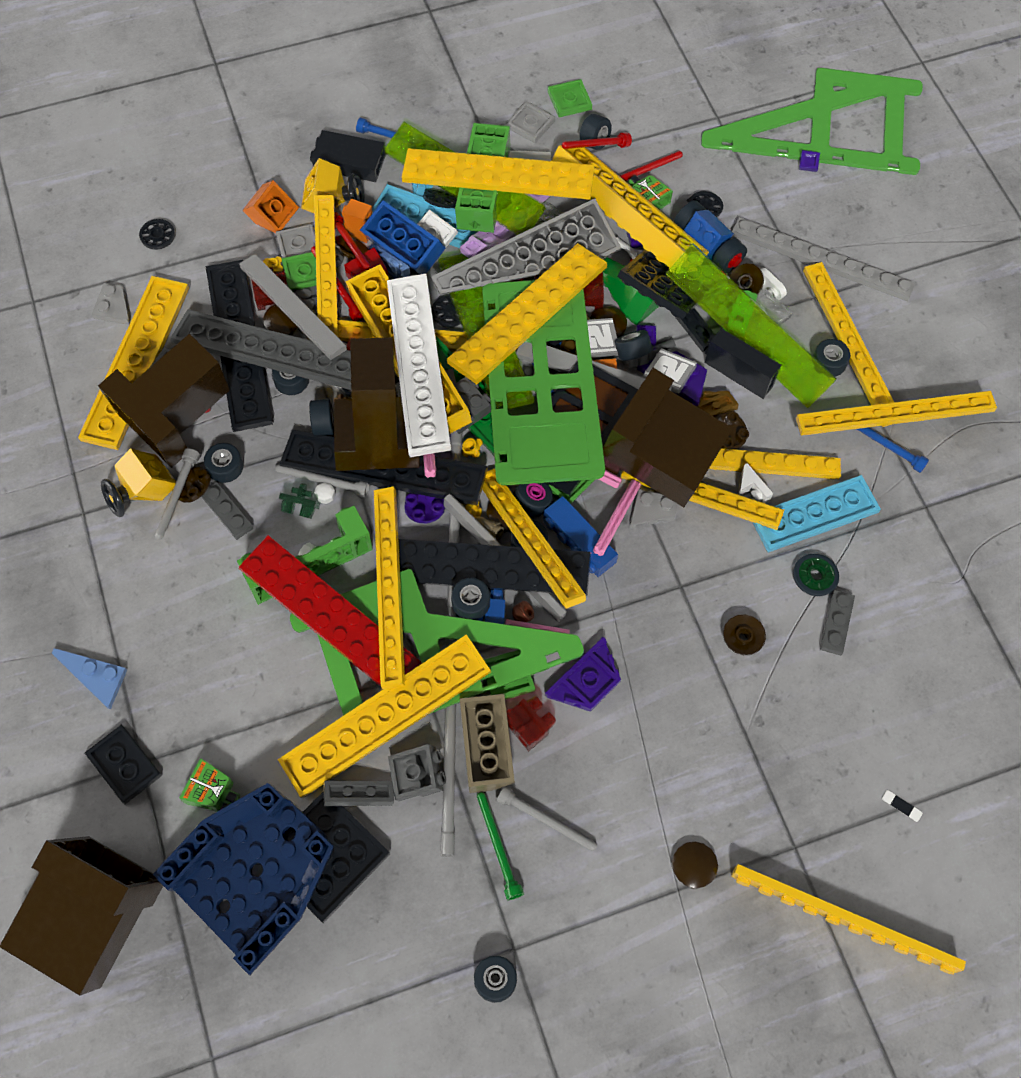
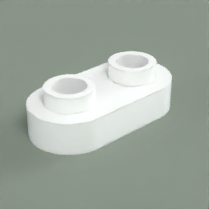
(773, 285)

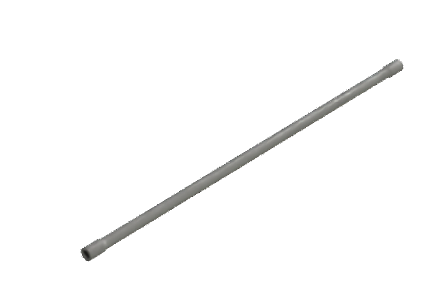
(447, 835)

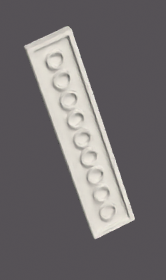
(418, 366)

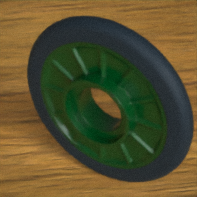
(812, 586)

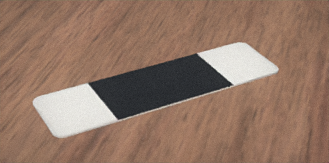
(902, 805)

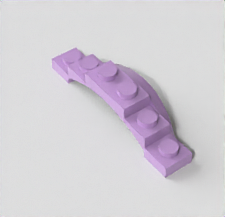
(485, 240)

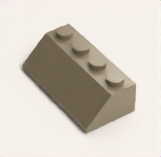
(486, 743)

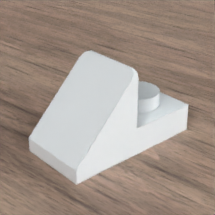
(752, 483)

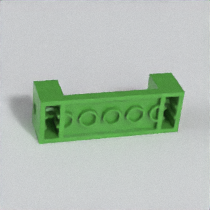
(477, 207)
(321, 559)

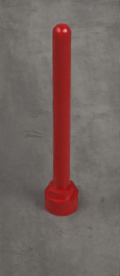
(622, 140)
(653, 165)
(350, 242)
(353, 310)

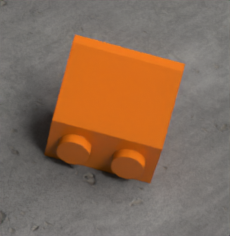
(270, 207)

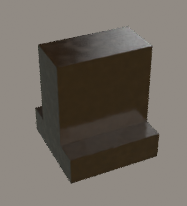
(168, 396)
(372, 423)
(664, 440)
(79, 911)

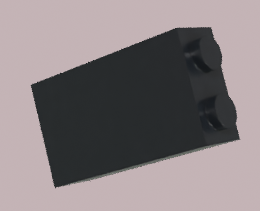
(351, 154)
(741, 363)

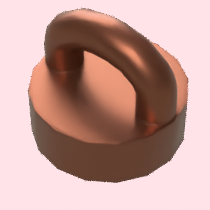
(523, 612)

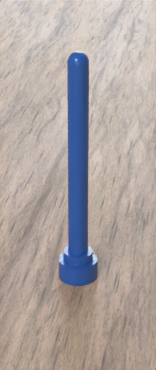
(365, 126)
(917, 462)

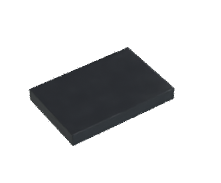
(123, 764)

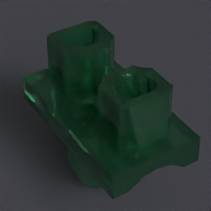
(289, 501)

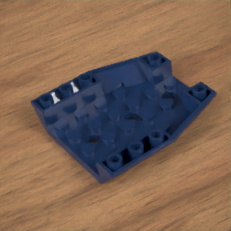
(218, 865)

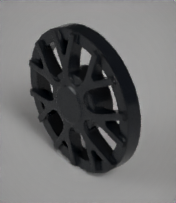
(440, 198)
(707, 203)
(157, 234)
(448, 312)

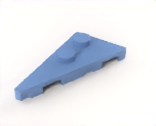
(394, 266)
(97, 676)

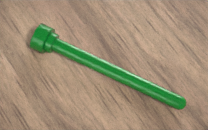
(512, 888)

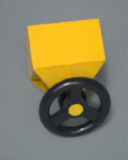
(328, 180)
(140, 477)

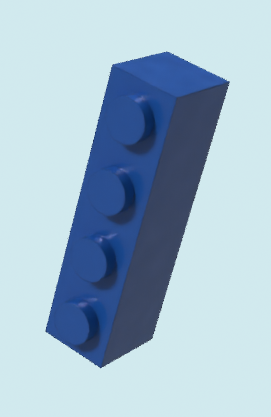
(578, 534)

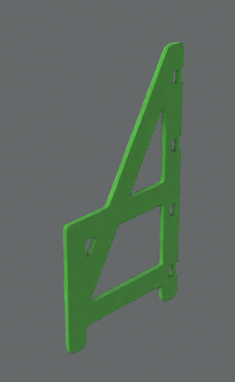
(858, 89)
(430, 628)

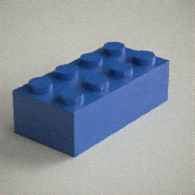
(402, 238)

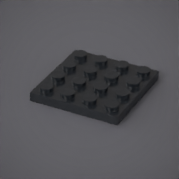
(651, 281)
(352, 859)

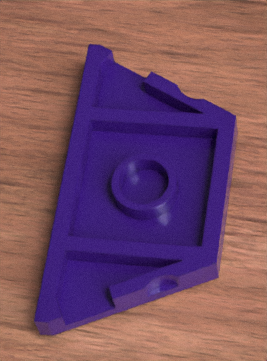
(693, 387)
(587, 679)

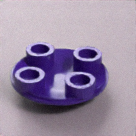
(423, 508)

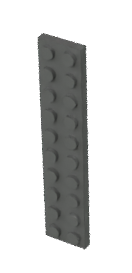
(264, 348)

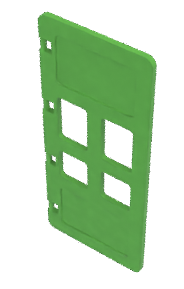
(547, 443)

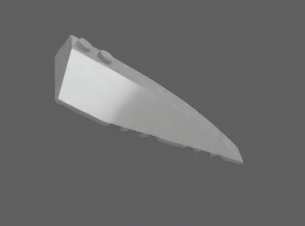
(533, 250)

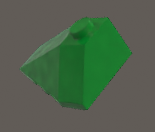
(627, 297)

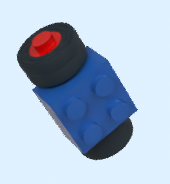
(712, 235)

